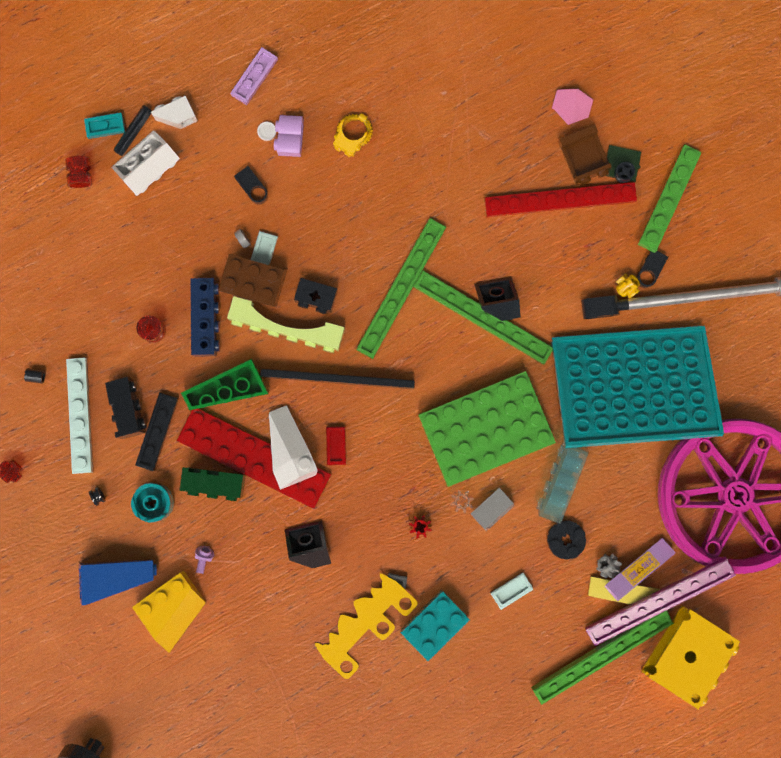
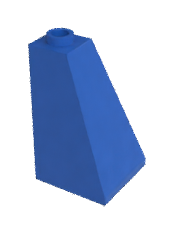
(109, 578)

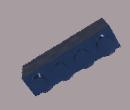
(203, 317)

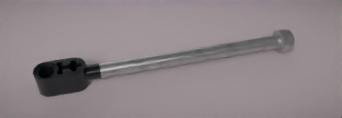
(610, 305)

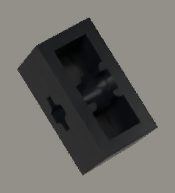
(326, 293)

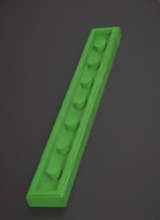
(401, 288)
(472, 311)
(600, 657)

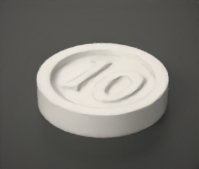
(266, 131)

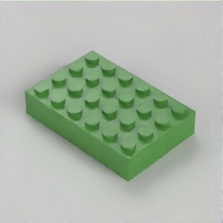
(486, 429)

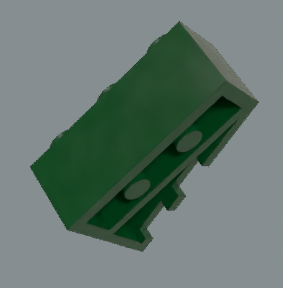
(212, 483)

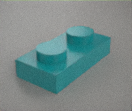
(104, 125)

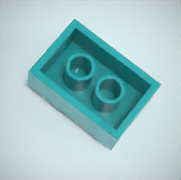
(434, 625)

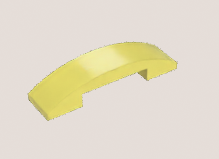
(598, 590)

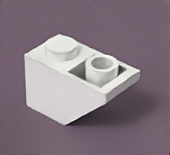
(176, 114)

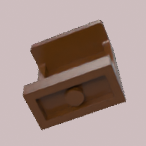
(585, 155)

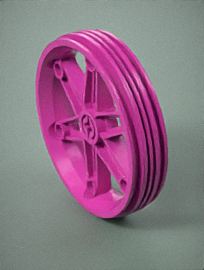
(745, 501)

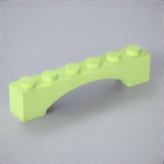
(327, 336)

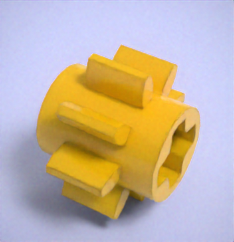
(627, 285)

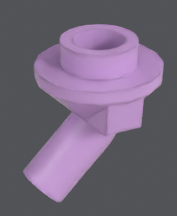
(203, 554)

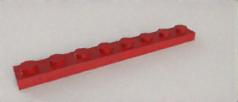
(560, 199)

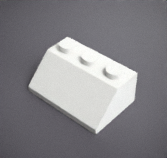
(145, 163)

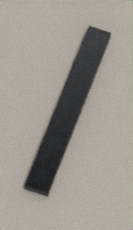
(338, 379)

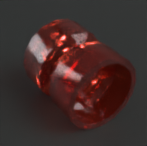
(78, 172)
(151, 329)

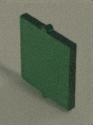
(618, 155)

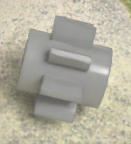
(609, 566)

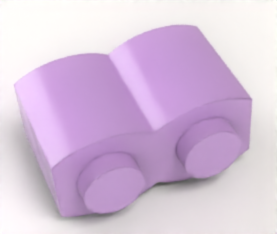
(289, 135)

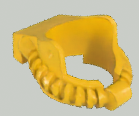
(351, 146)

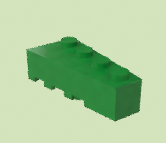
(229, 386)

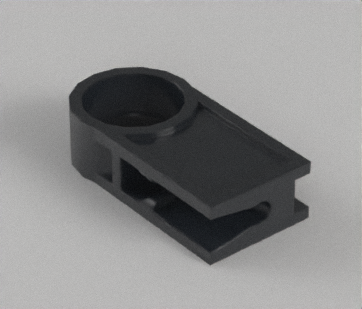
(249, 182)
(653, 264)

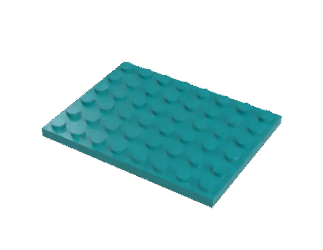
(636, 387)

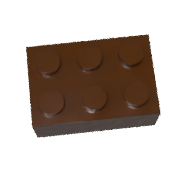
(252, 280)

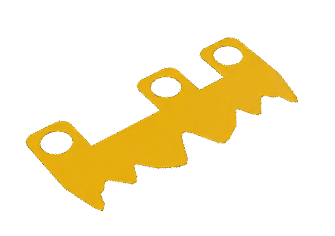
(369, 613)

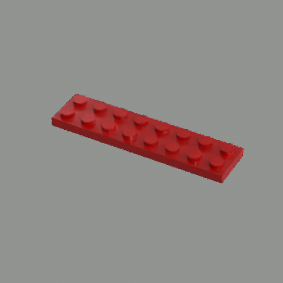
(246, 455)

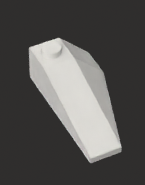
(289, 451)

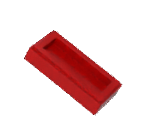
(336, 445)

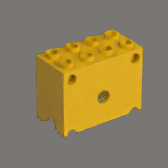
(706, 657)

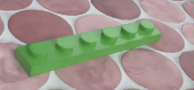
(669, 198)

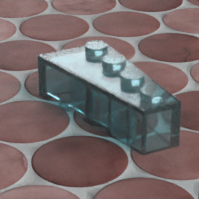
(562, 482)

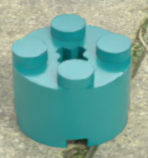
(144, 495)

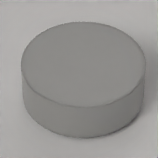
(242, 238)

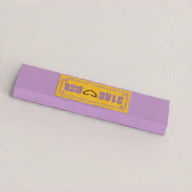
(639, 569)

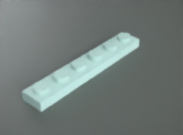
(79, 415)

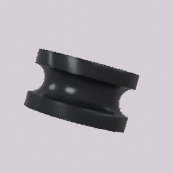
(97, 496)

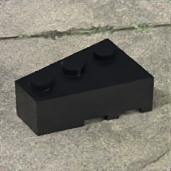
(125, 408)

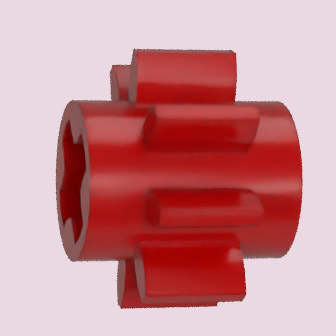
(418, 531)

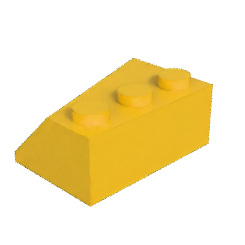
(170, 610)

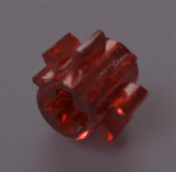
(10, 471)

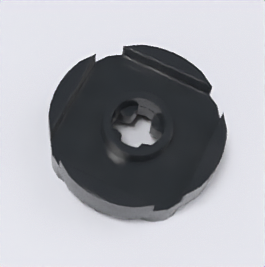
(577, 538)

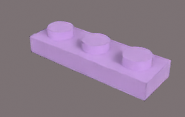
(254, 76)

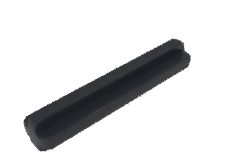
(132, 130)

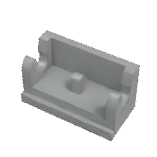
(492, 509)

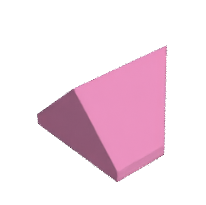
(572, 105)

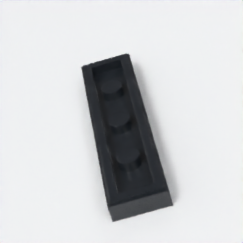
(156, 432)

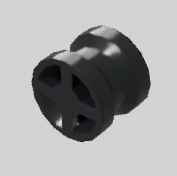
(627, 169)

